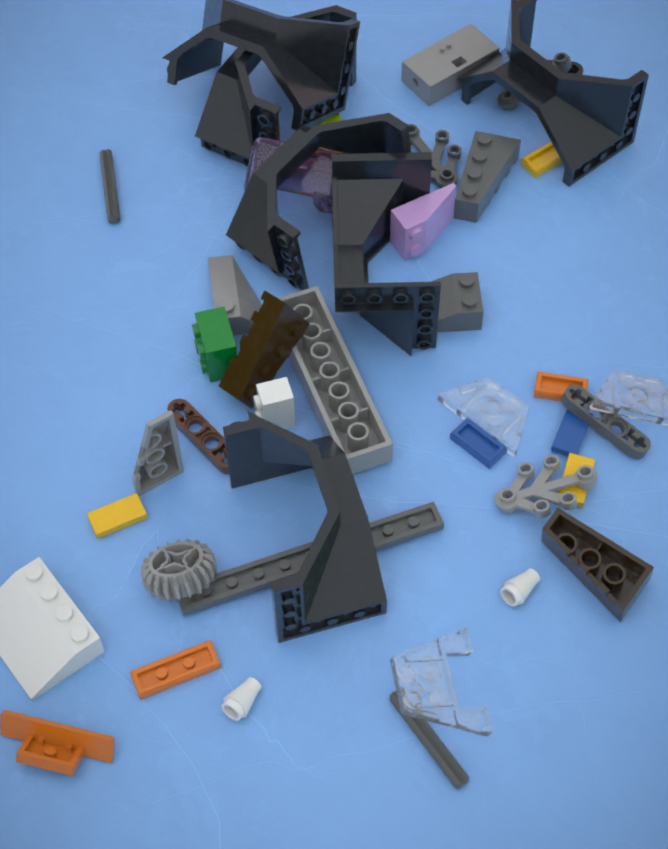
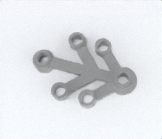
(515, 497)

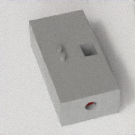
(435, 69)

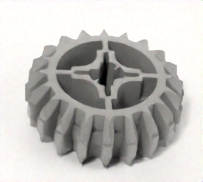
(178, 570)

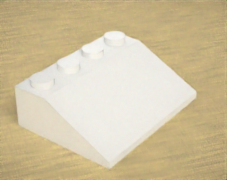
(42, 630)

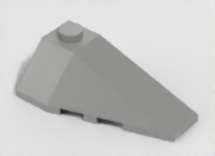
(234, 292)
(158, 454)

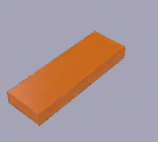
(175, 669)

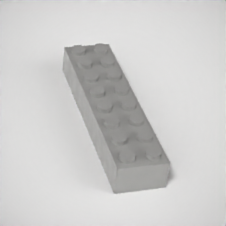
(336, 386)

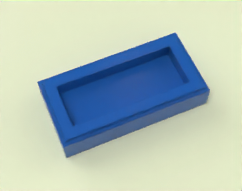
(570, 435)
(478, 443)

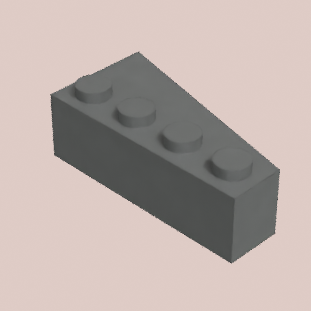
(484, 170)

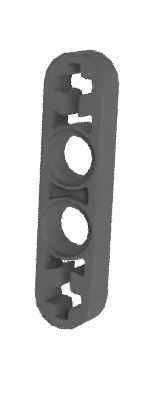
(603, 424)

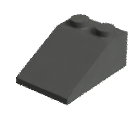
(460, 303)

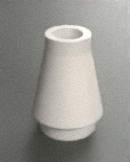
(518, 588)
(240, 700)

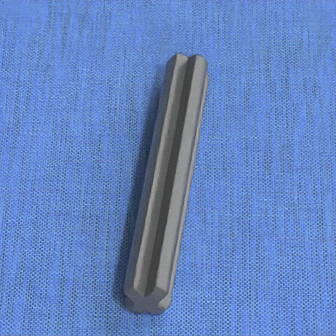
(109, 185)
(435, 747)

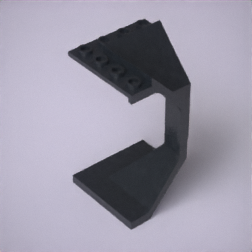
(304, 55)
(582, 114)
(238, 117)
(362, 197)
(257, 219)
(341, 570)

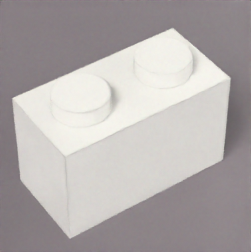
(275, 402)

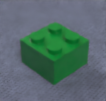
(214, 342)

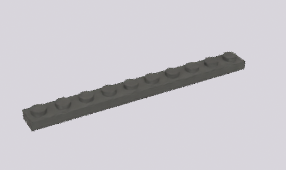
(259, 573)

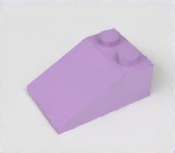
(421, 221)

